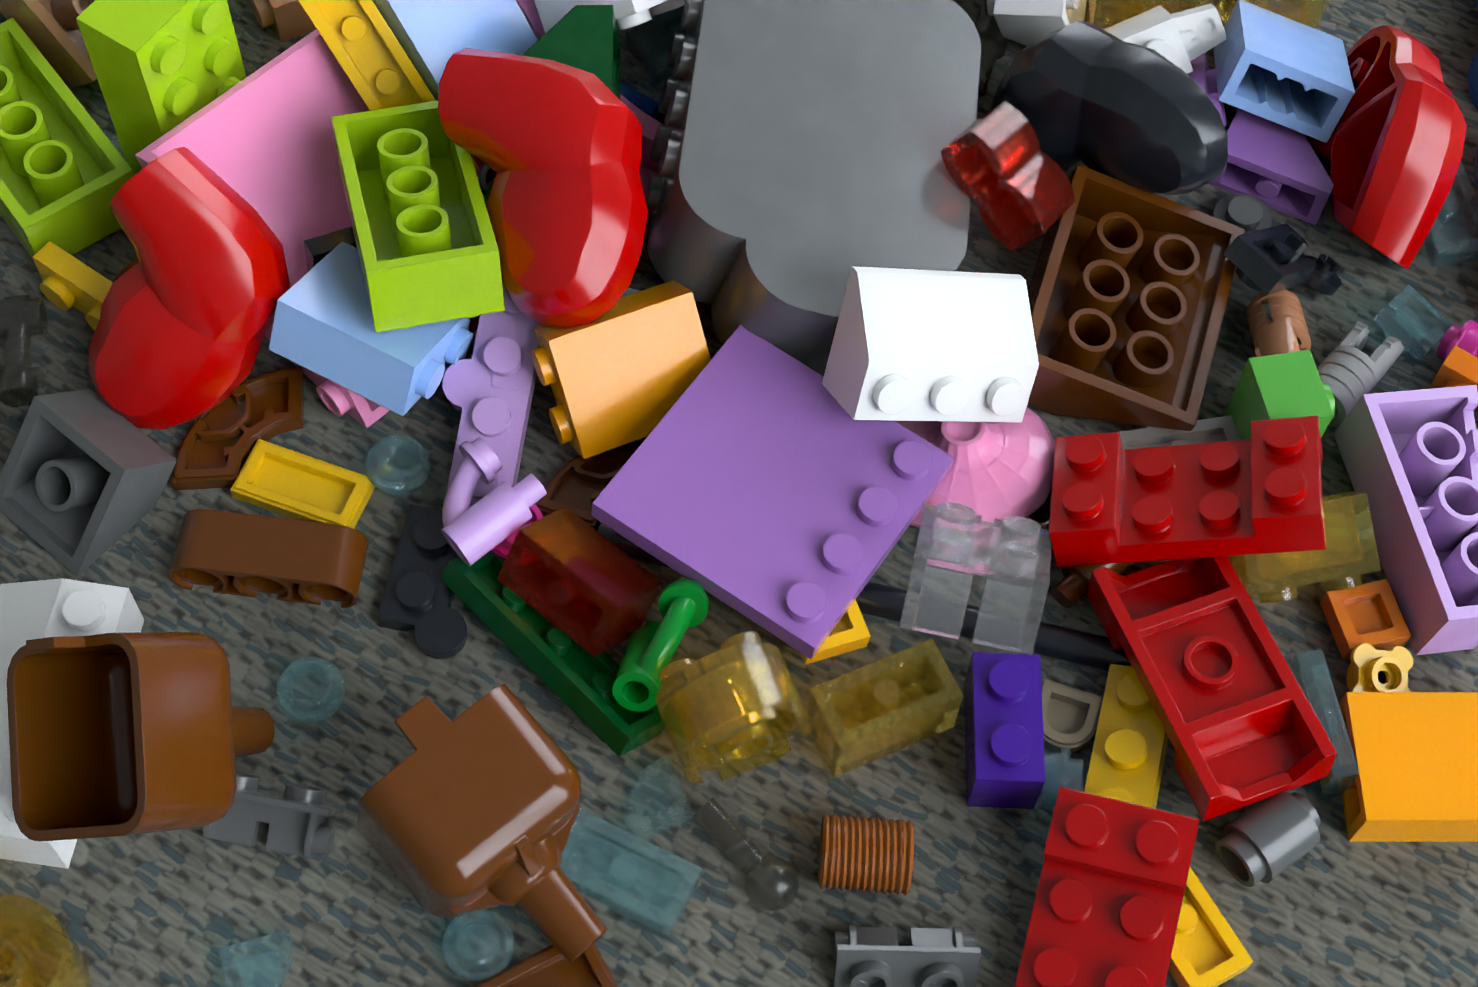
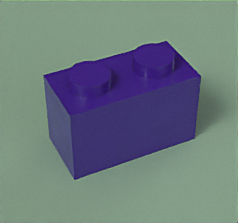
(1003, 730)

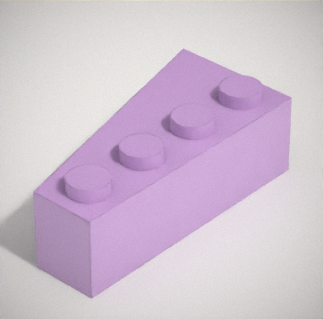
(1421, 484)

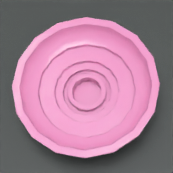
(995, 466)

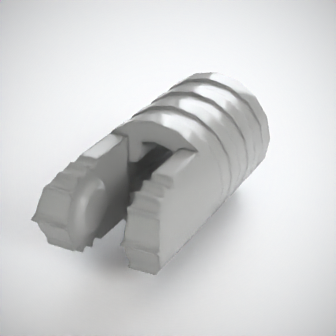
(1353, 372)

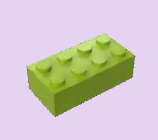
(159, 63)
(53, 155)
(417, 218)

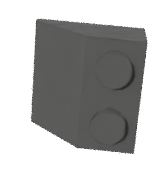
(80, 476)

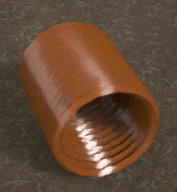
(866, 854)

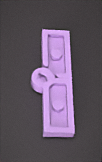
(495, 391)

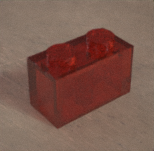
(579, 580)

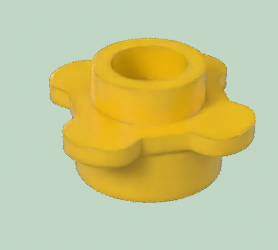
(1368, 662)

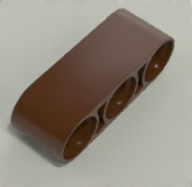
(269, 555)

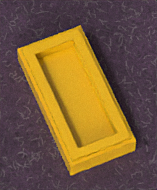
(301, 486)

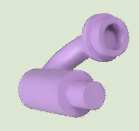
(495, 516)

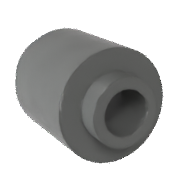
(1269, 838)

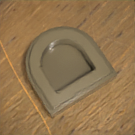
(1068, 716)

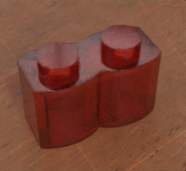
(1008, 176)

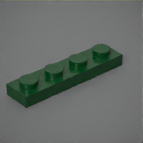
(554, 657)

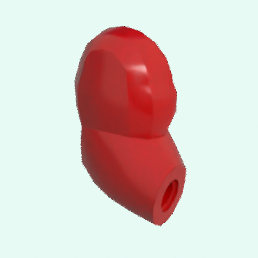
(1393, 144)
(565, 182)
(194, 300)

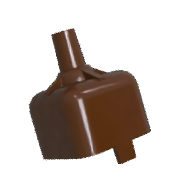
(125, 734)
(482, 817)

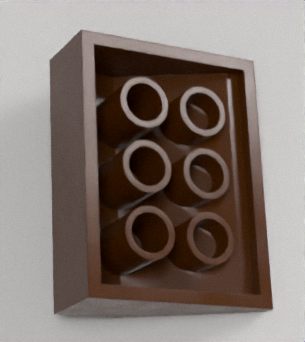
(1128, 305)

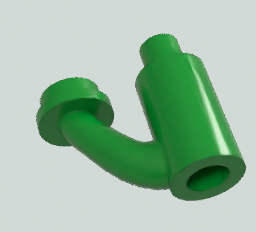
(651, 648)

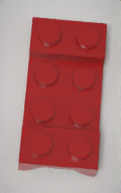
(1188, 497)
(1214, 681)
(1107, 894)

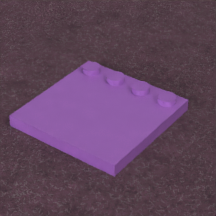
(772, 491)

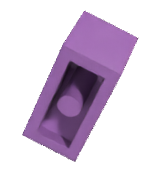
(1274, 167)

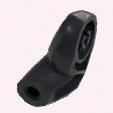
(1116, 110)

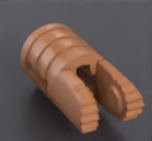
(1287, 330)

